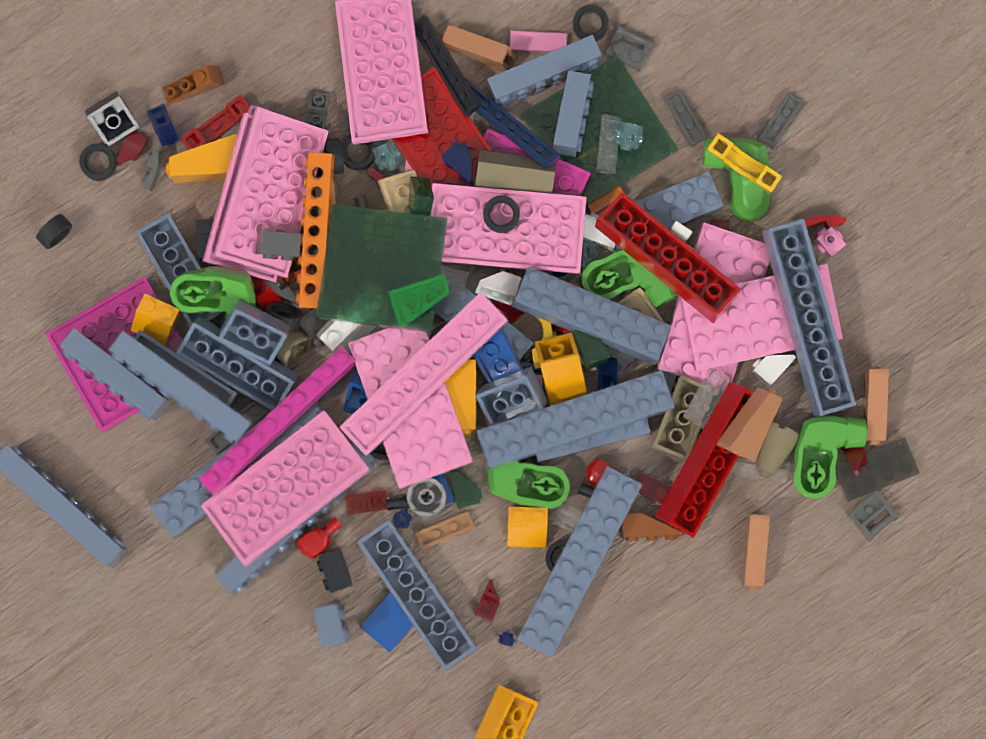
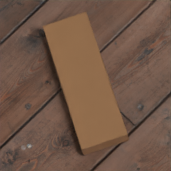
(445, 530)

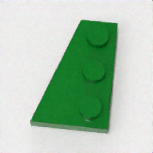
(417, 298)

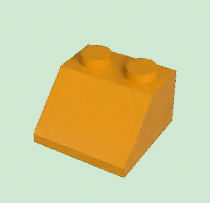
(156, 319)
(527, 527)

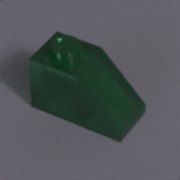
(420, 196)
(590, 349)
(465, 491)

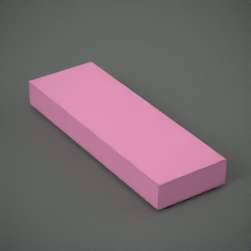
(537, 41)

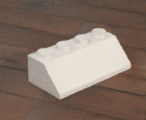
(339, 334)

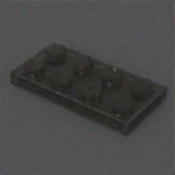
(883, 468)

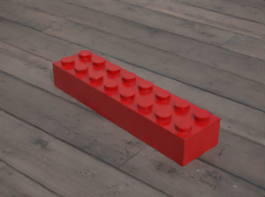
(667, 257)
(704, 468)

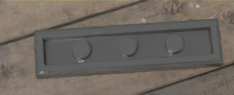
(252, 412)

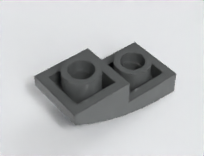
(318, 109)
(153, 163)
(287, 294)

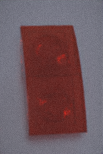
(366, 502)

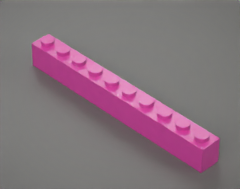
(277, 421)

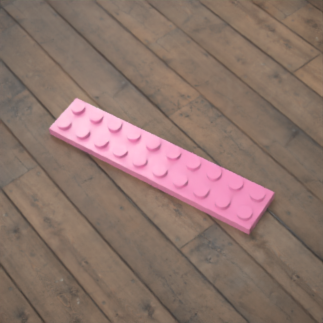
(423, 374)

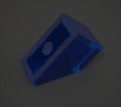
(163, 125)
(459, 160)
(607, 374)

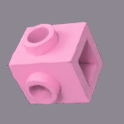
(824, 246)

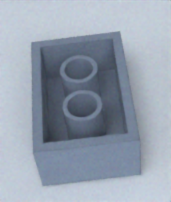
(253, 332)
(511, 396)
(331, 625)

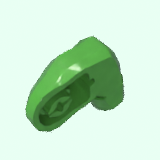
(746, 199)
(622, 273)
(212, 290)
(818, 451)
(529, 484)

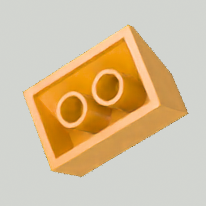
(506, 716)

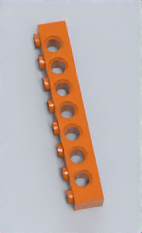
(324, 202)

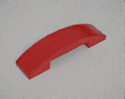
(217, 124)
(828, 221)

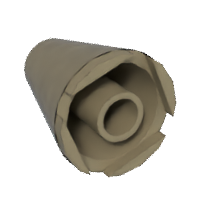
(292, 348)
(775, 449)

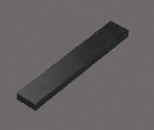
(446, 66)

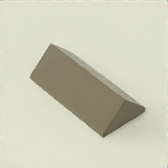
(513, 173)
(675, 433)

